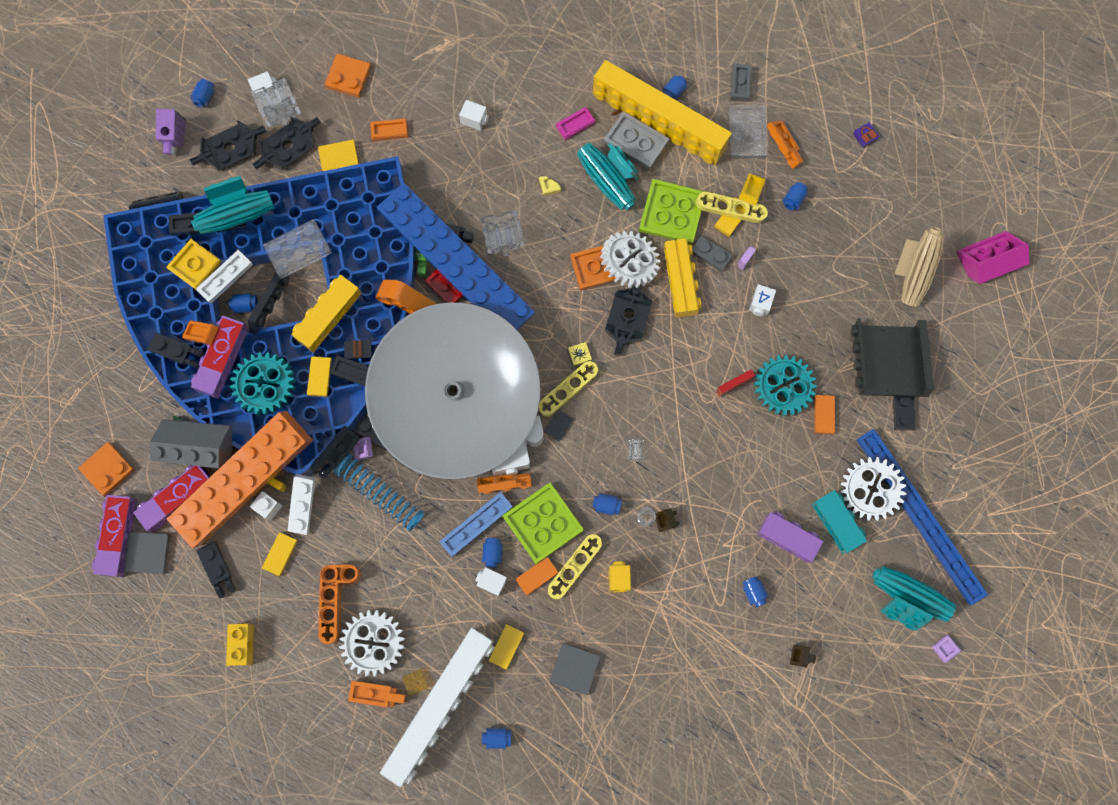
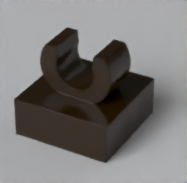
(665, 520)
(801, 656)

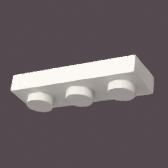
(224, 276)
(301, 504)

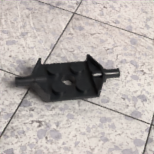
(295, 132)
(214, 148)
(626, 330)

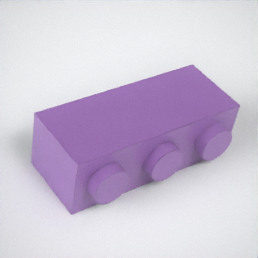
(790, 537)

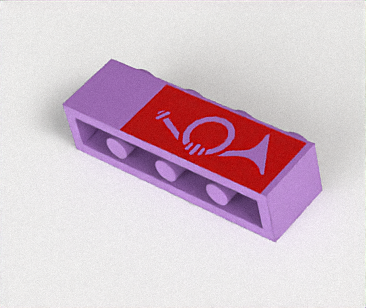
(219, 357)
(155, 512)
(113, 537)

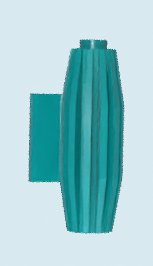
(610, 173)
(231, 206)
(912, 600)

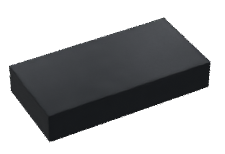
(349, 370)

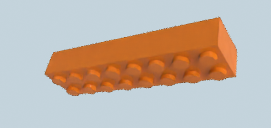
(239, 479)

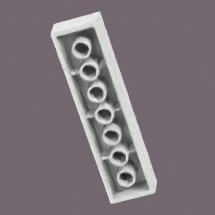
(436, 708)

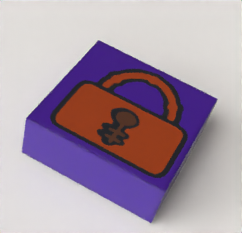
(866, 134)

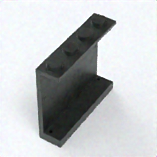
(892, 360)

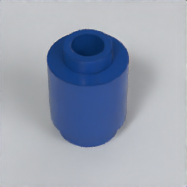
(675, 87)
(202, 93)
(795, 196)
(243, 303)
(607, 504)
(492, 552)
(755, 591)
(496, 738)

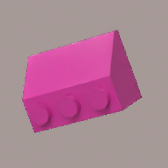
(994, 257)

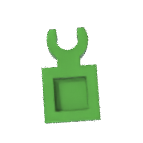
(423, 263)

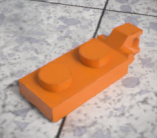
(786, 143)
(503, 482)
(375, 694)

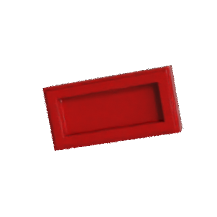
(735, 383)

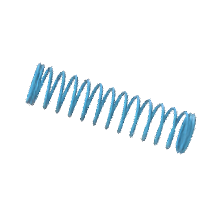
(413, 522)

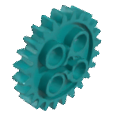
(259, 400)
(793, 400)

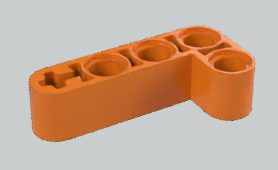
(400, 294)
(335, 603)

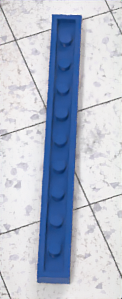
(926, 523)

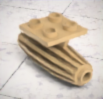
(919, 265)

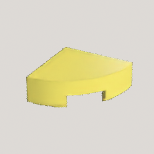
(549, 186)

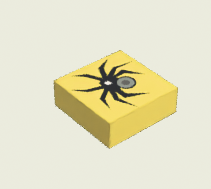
(579, 354)

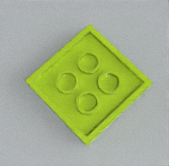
(671, 211)
(543, 523)

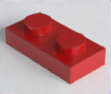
(443, 288)

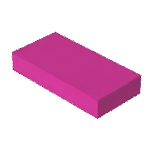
(575, 123)

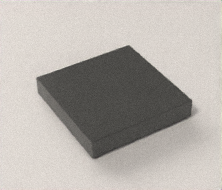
(147, 553)
(574, 669)

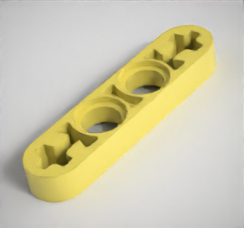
(731, 207)
(570, 391)
(573, 565)

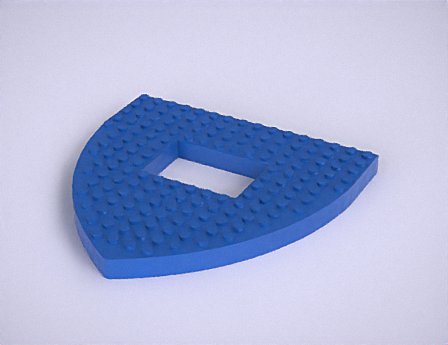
(362, 249)

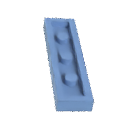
(476, 524)

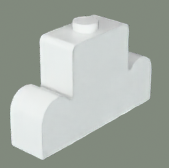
(520, 458)

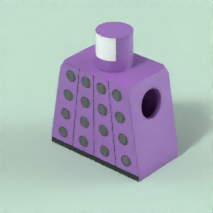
(170, 129)

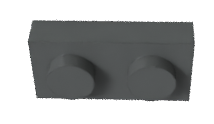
(740, 82)
(711, 254)

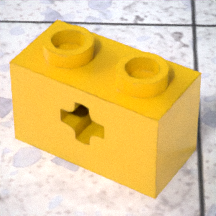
(619, 577)
(240, 644)

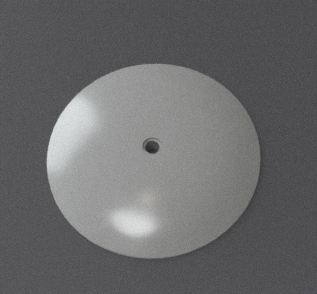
(412, 383)

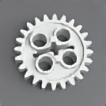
(621, 247)
(890, 496)
(369, 661)

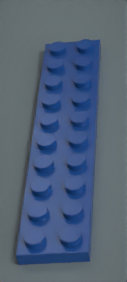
(453, 256)

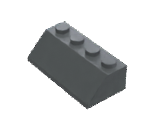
(191, 443)

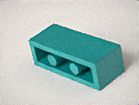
(839, 522)

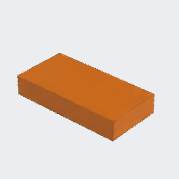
(389, 129)
(200, 332)
(824, 414)
(536, 576)

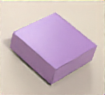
(746, 258)
(363, 449)
(945, 648)

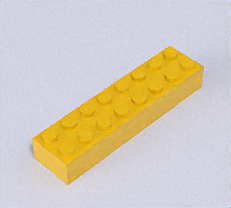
(661, 112)

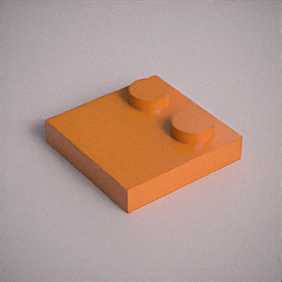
(347, 75)
(589, 269)
(106, 469)

